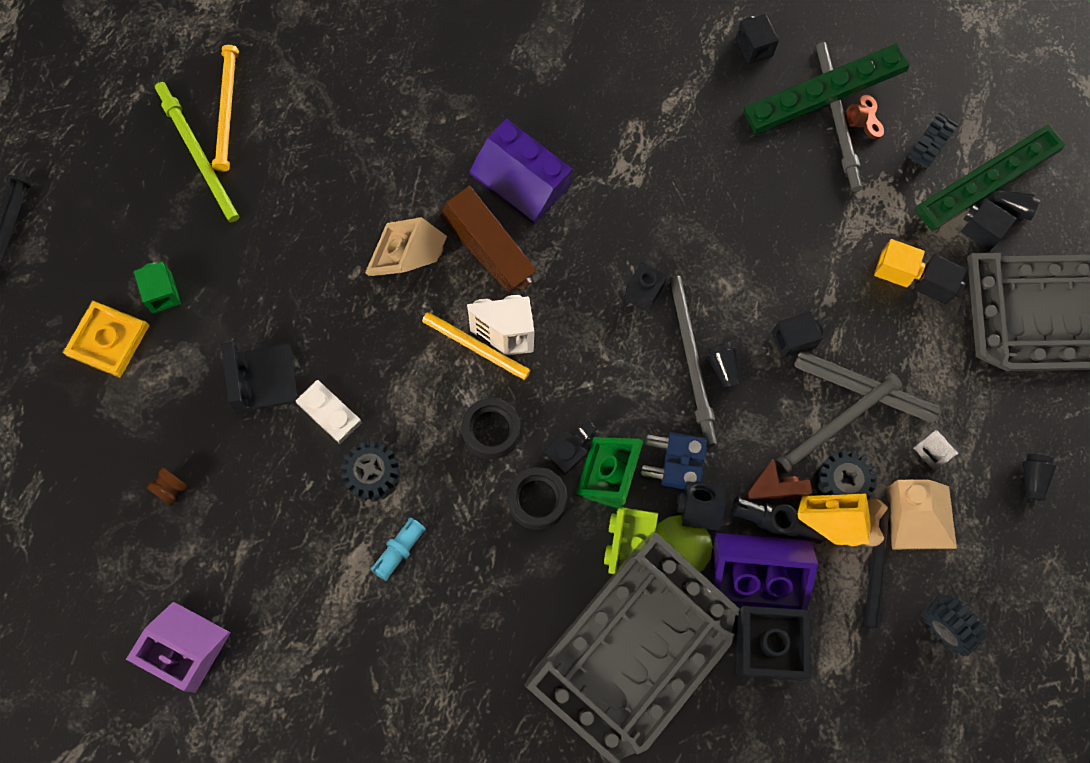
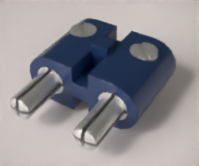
(682, 459)

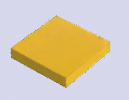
(106, 339)

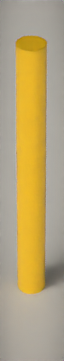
(476, 346)

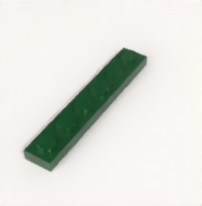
(826, 88)
(989, 177)

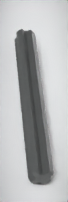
(864, 385)

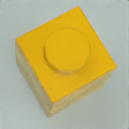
(900, 263)

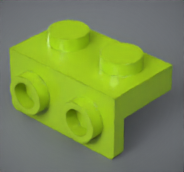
(629, 530)

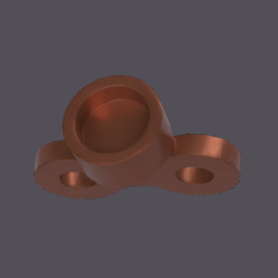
(863, 116)

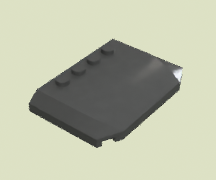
(1031, 311)
(636, 651)

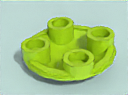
(689, 542)

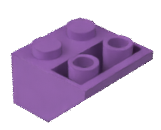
(179, 647)

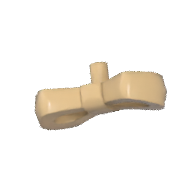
(876, 511)

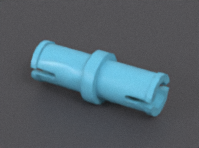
(398, 549)

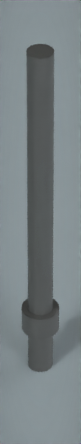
(850, 161)
(704, 413)

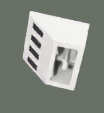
(503, 324)

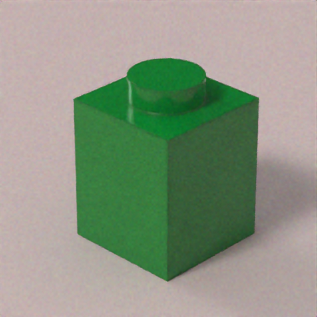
(157, 287)

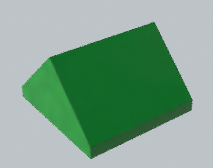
(609, 470)

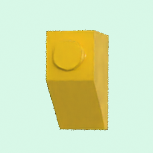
(838, 517)

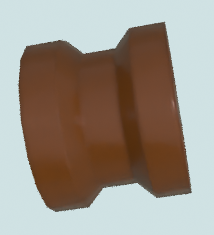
(166, 486)

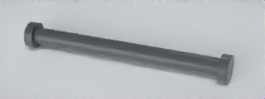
(891, 383)

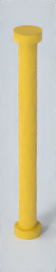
(220, 162)

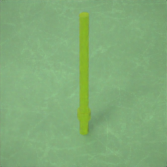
(173, 109)

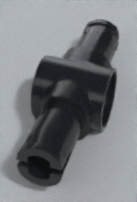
(765, 518)

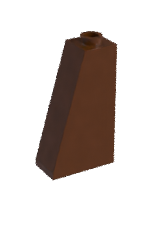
(487, 240)

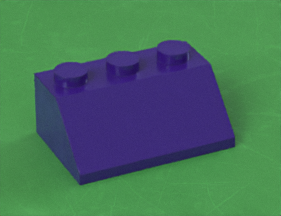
(521, 171)
(764, 570)

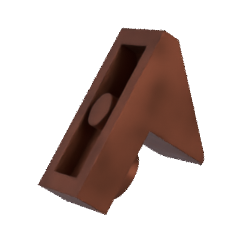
(768, 489)

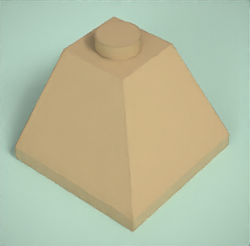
(406, 247)
(920, 515)

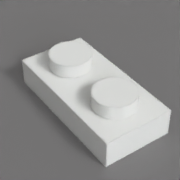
(328, 411)

